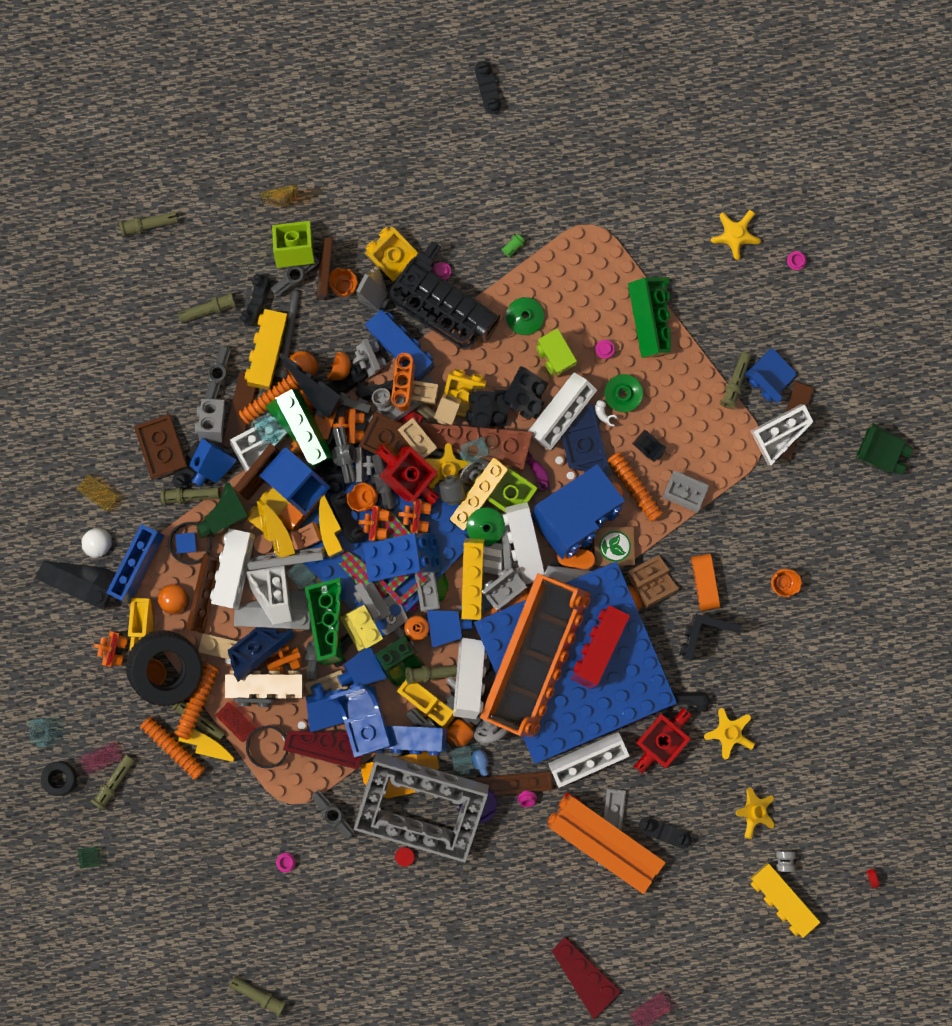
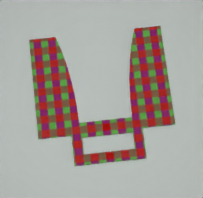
(358, 571)

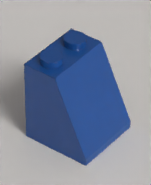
(295, 481)

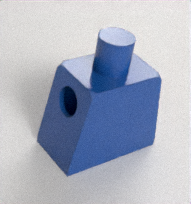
(210, 462)
(446, 626)
(362, 669)
(321, 711)

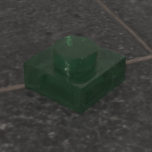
(88, 857)

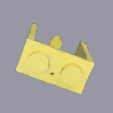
(361, 628)

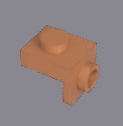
(305, 536)

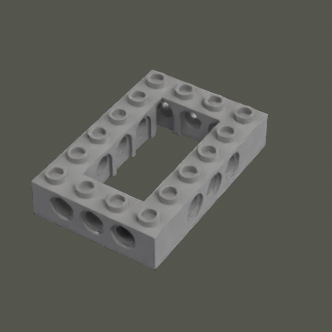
(413, 832)

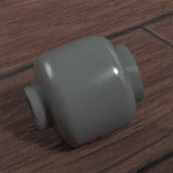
(452, 490)

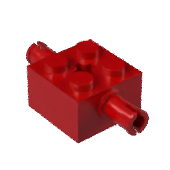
(419, 474)
(675, 741)

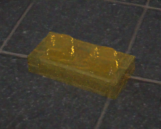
(97, 493)

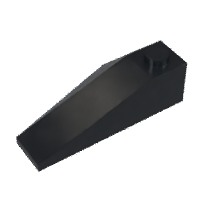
(320, 395)
(80, 581)

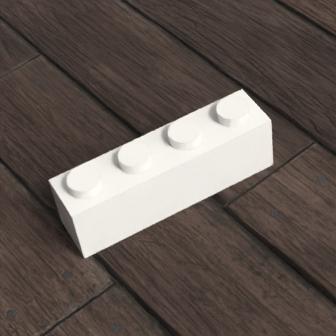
(562, 411)
(524, 541)
(232, 569)
(469, 679)
(588, 759)

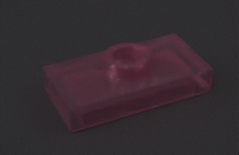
(99, 758)
(650, 1010)

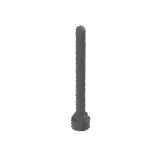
(282, 371)

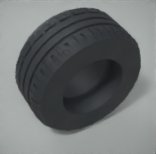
(182, 686)

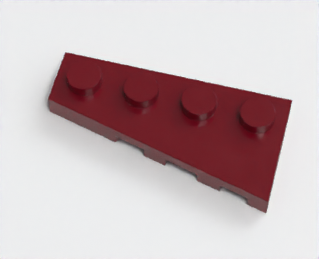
(323, 746)
(586, 979)

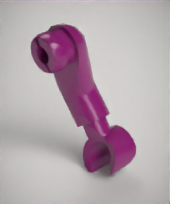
(541, 473)

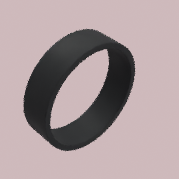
(170, 545)
(247, 747)

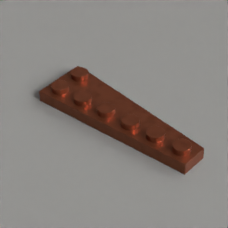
(506, 446)

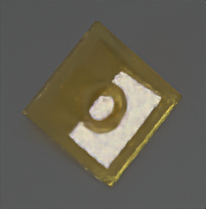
(280, 196)

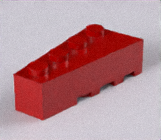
(600, 647)

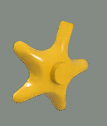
(736, 233)
(445, 466)
(730, 733)
(755, 812)

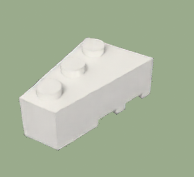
(779, 433)
(249, 446)
(271, 592)

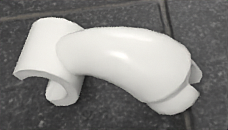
(599, 410)

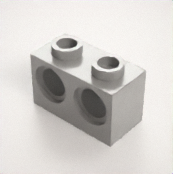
(210, 420)

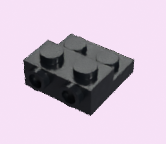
(525, 393)
(487, 407)

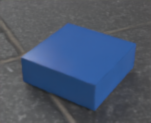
(185, 543)

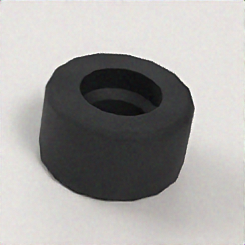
(46, 778)

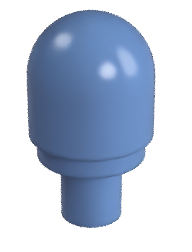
(480, 761)

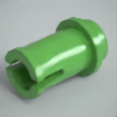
(513, 245)

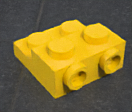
(390, 252)
(460, 386)

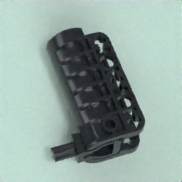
(442, 300)

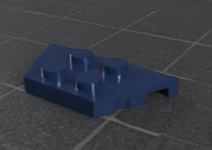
(584, 443)
(255, 649)

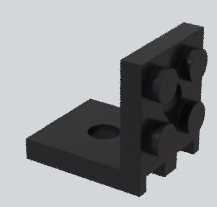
(692, 632)

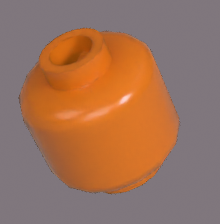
(412, 634)
(460, 733)

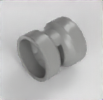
(382, 401)
(785, 866)

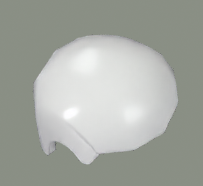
(96, 542)

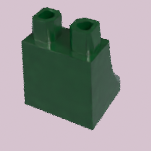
(882, 450)
(225, 514)
(396, 658)

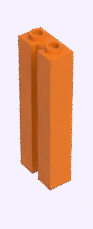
(605, 843)

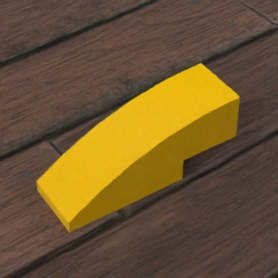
(329, 528)
(275, 531)
(140, 619)
(427, 703)
(208, 746)

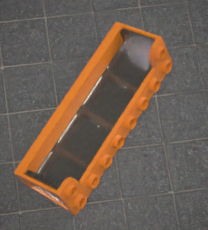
(535, 656)

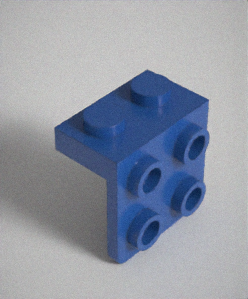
(770, 375)

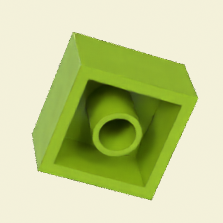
(293, 244)
(556, 353)
(512, 490)

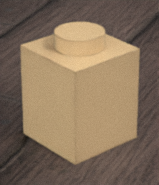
(447, 409)

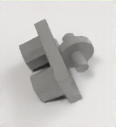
(366, 357)
(361, 466)

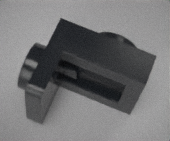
(649, 446)
(334, 477)

